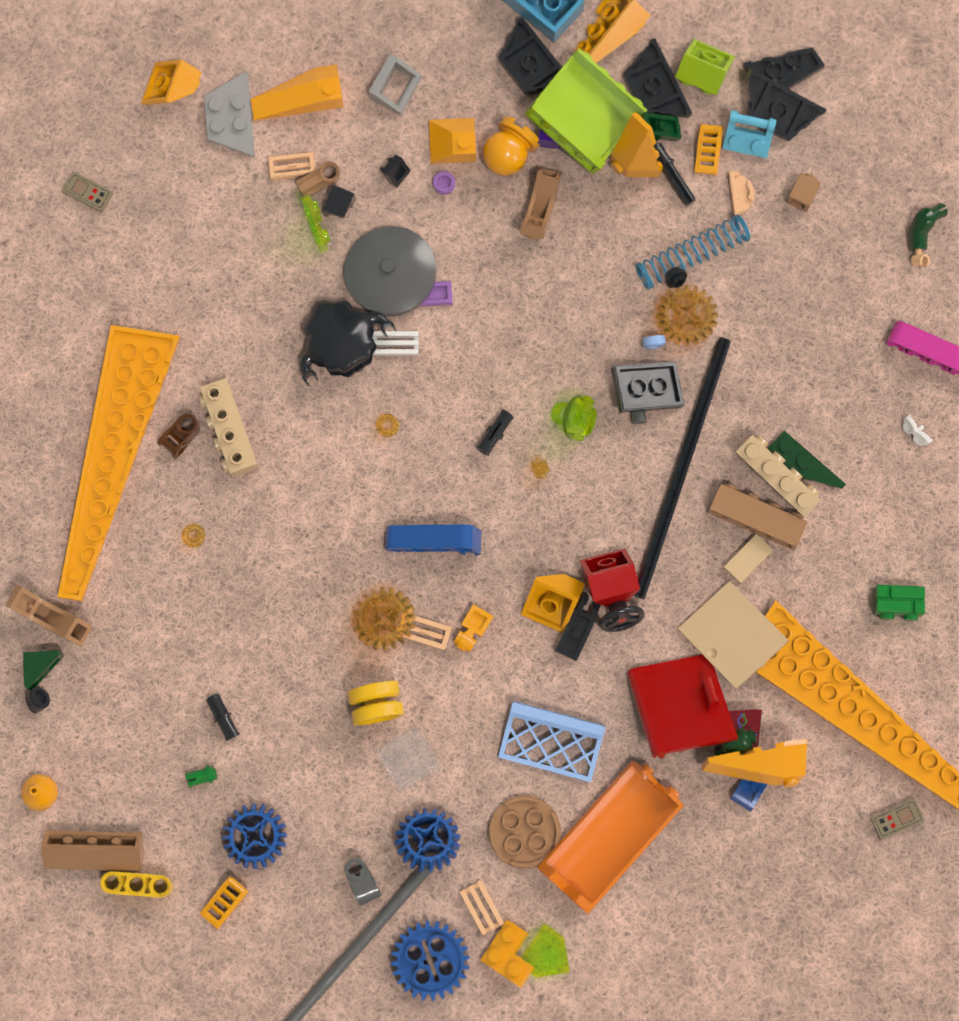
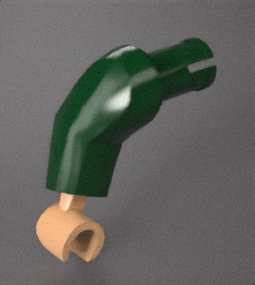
(919, 229)

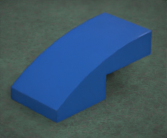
(748, 793)

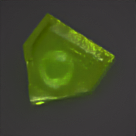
(547, 953)

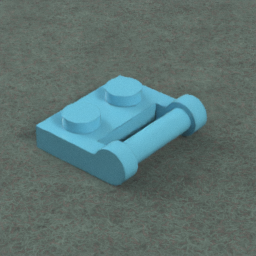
(748, 140)

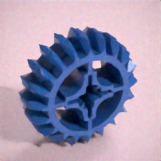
(436, 845)
(247, 846)

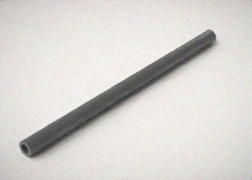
(358, 945)

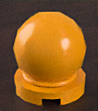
(508, 149)

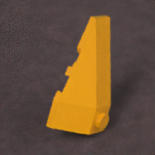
(615, 24)

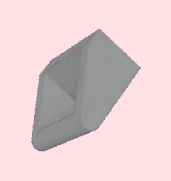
(385, 75)

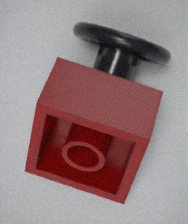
(612, 583)

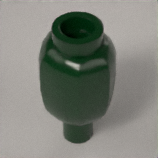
(743, 744)

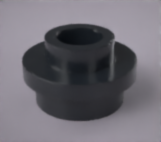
(675, 277)

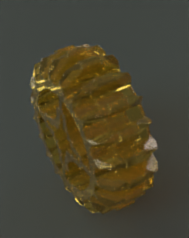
(679, 310)
(391, 613)

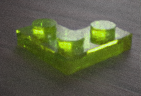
(313, 217)

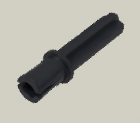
(674, 176)

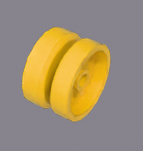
(375, 703)

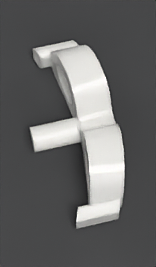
(920, 437)

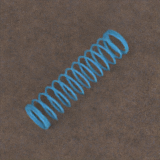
(649, 284)

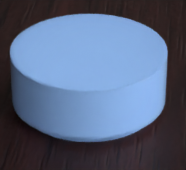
(654, 341)

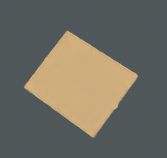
(733, 635)

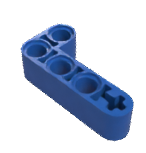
(434, 538)

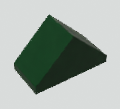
(38, 665)

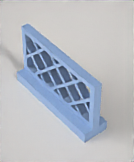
(558, 721)

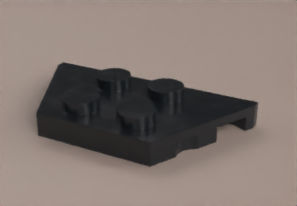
(528, 59)
(655, 84)
(772, 100)

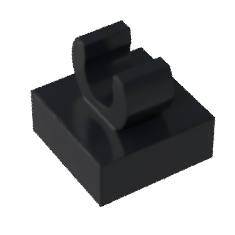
(395, 170)

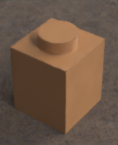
(804, 191)

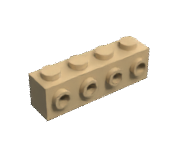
(228, 427)
(777, 475)

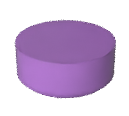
(444, 183)

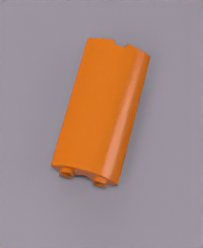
(611, 835)

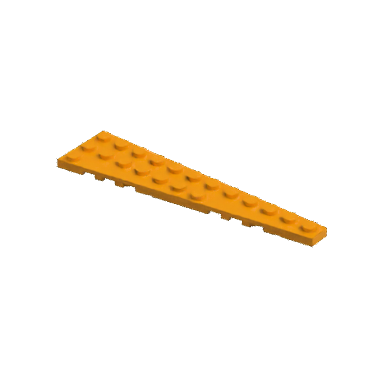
(125, 400)
(834, 693)

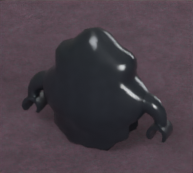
(340, 338)

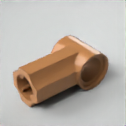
(316, 181)

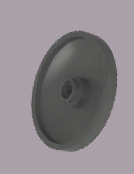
(390, 271)

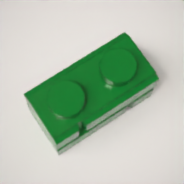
(899, 601)

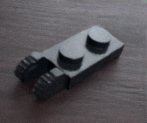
(577, 630)

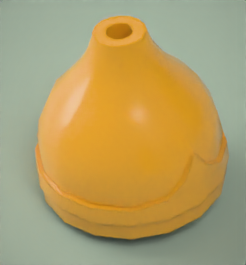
(39, 792)

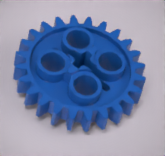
(408, 968)

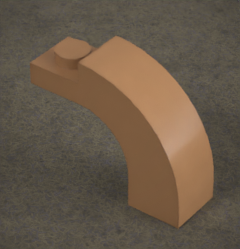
(541, 203)
(48, 616)

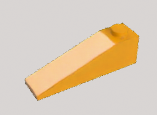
(306, 93)
(635, 151)
(774, 767)

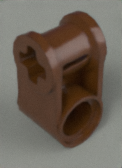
(179, 436)

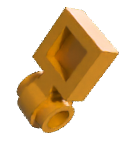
(475, 623)

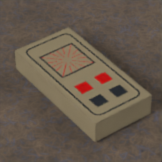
(87, 192)
(897, 819)

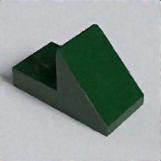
(663, 126)

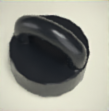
(37, 699)

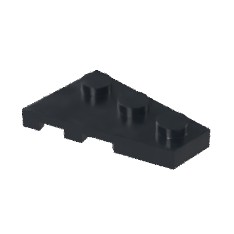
(788, 68)

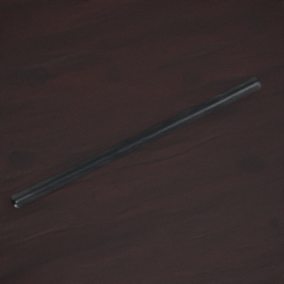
(682, 467)

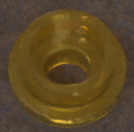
(387, 418)
(540, 468)
(193, 543)

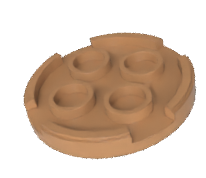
(524, 831)

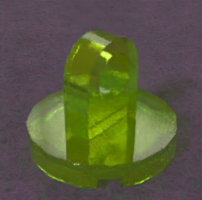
(578, 416)

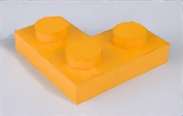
(502, 954)

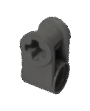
(364, 885)

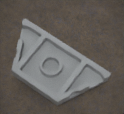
(230, 116)

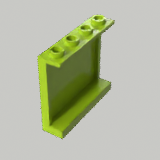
(584, 110)

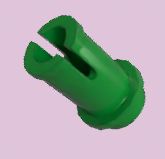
(202, 776)

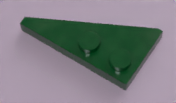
(803, 461)

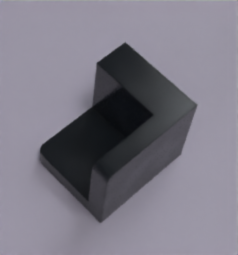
(338, 202)

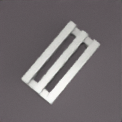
(397, 352)

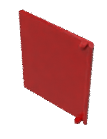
(681, 705)

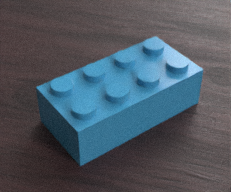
(548, 16)

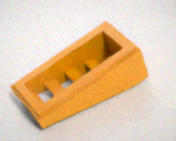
(713, 131)
(217, 897)

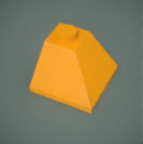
(170, 82)
(452, 140)
(553, 600)

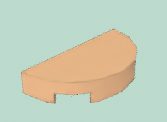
(741, 192)

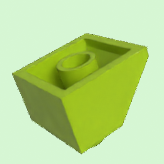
(704, 67)

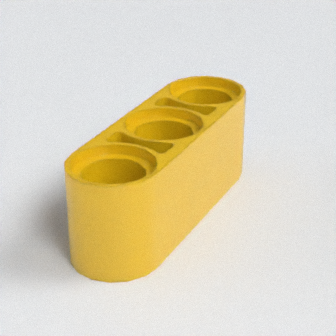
(126, 880)

